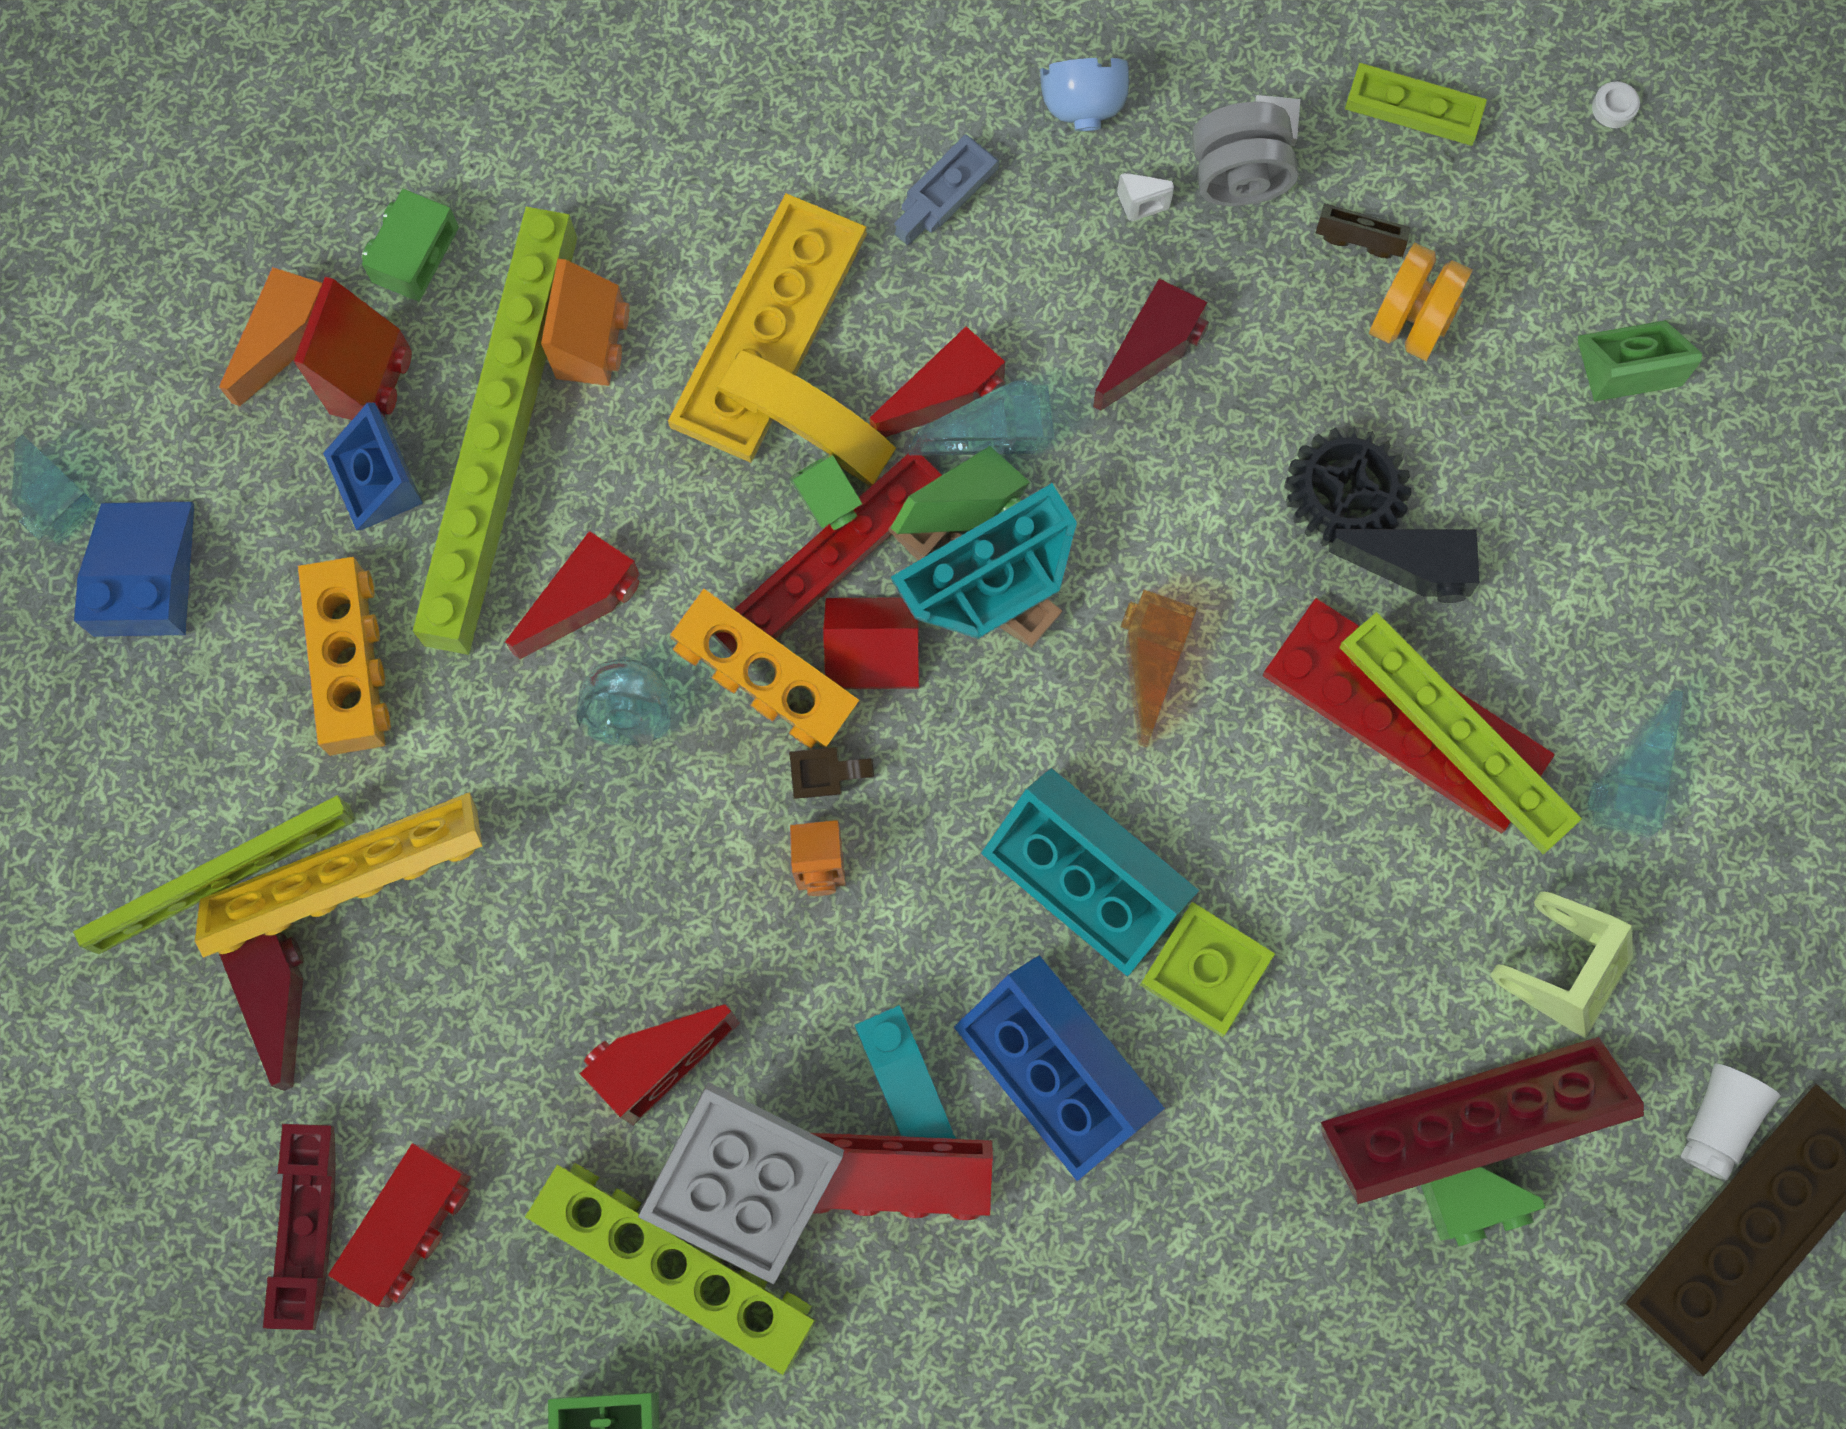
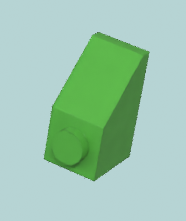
(826, 492)

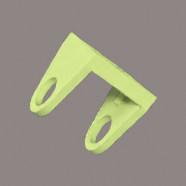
(1598, 978)

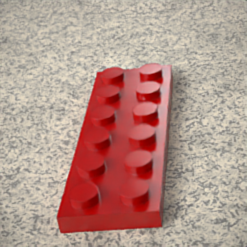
(1334, 686)

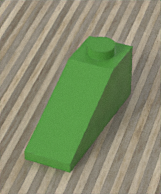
(963, 496)

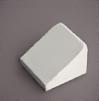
(1144, 195)

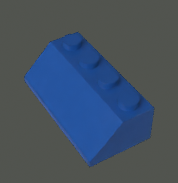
(1058, 1067)

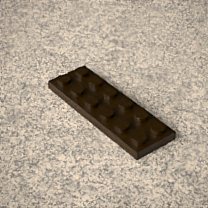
(1748, 1235)

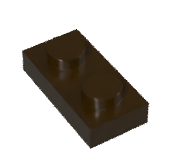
(1377, 235)

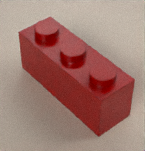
(401, 1227)

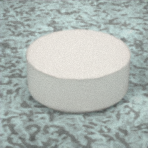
(1615, 104)

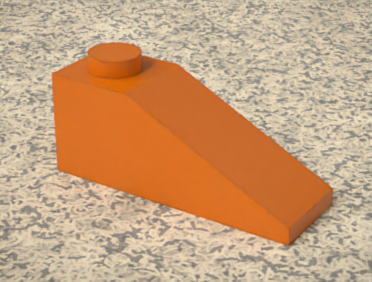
(270, 334)

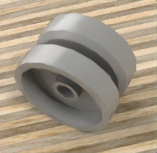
(1244, 154)

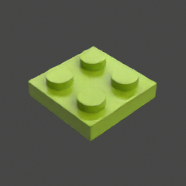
(1207, 969)

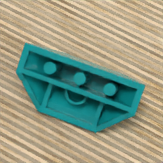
(993, 568)

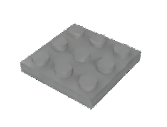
(741, 1183)

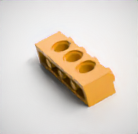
(322, 590)
(830, 701)

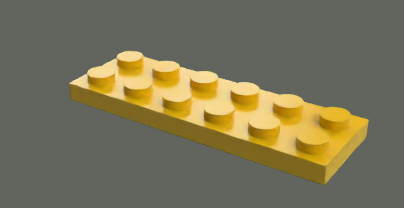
(770, 316)
(337, 874)

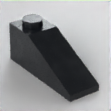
(1421, 560)

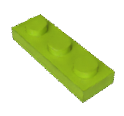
(1416, 104)

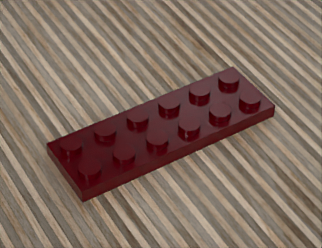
(1480, 1119)

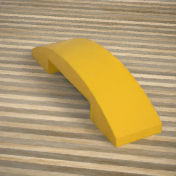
(808, 413)

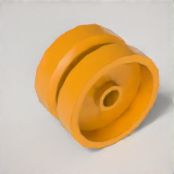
(1421, 302)

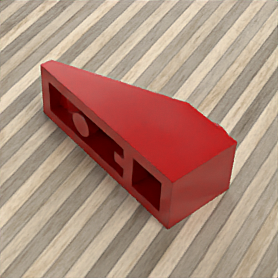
(947, 382)
(579, 593)

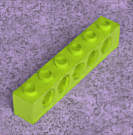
(557, 1213)

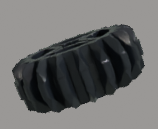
(1330, 482)

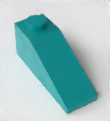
(903, 1076)

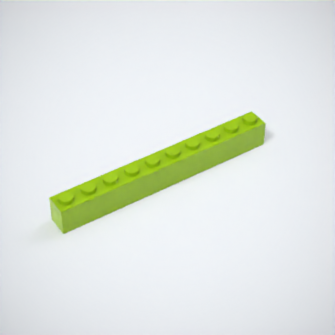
(493, 437)

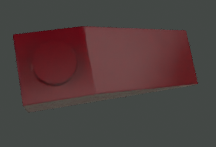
(1154, 342)
(269, 995)

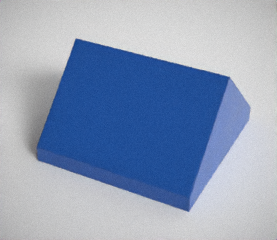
(371, 470)

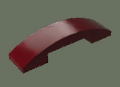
(304, 1227)

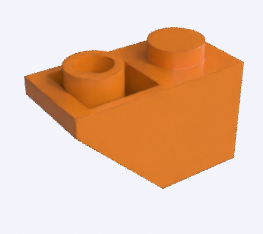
(817, 857)

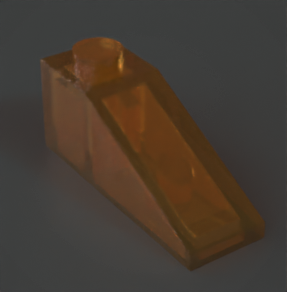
(1153, 648)

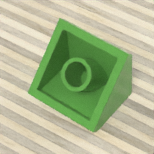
(1637, 360)

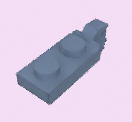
(945, 188)

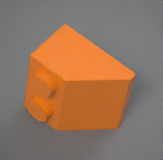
(583, 325)

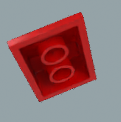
(351, 353)
(647, 1064)

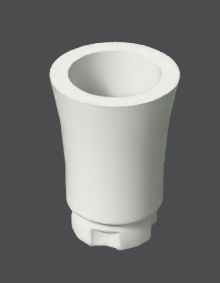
(1727, 1120)

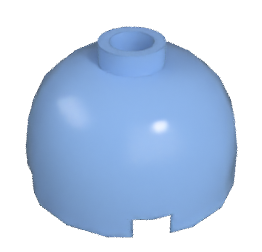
(1085, 91)

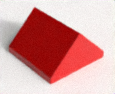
(871, 643)

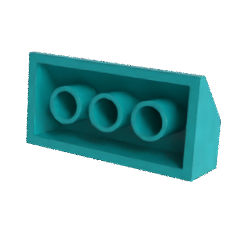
(1089, 871)

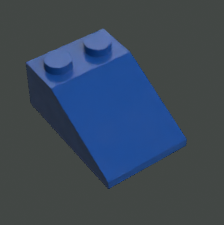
(136, 570)

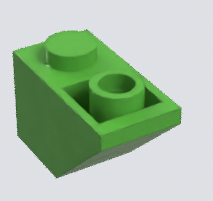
(1476, 1200)

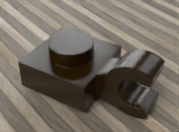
(820, 772)

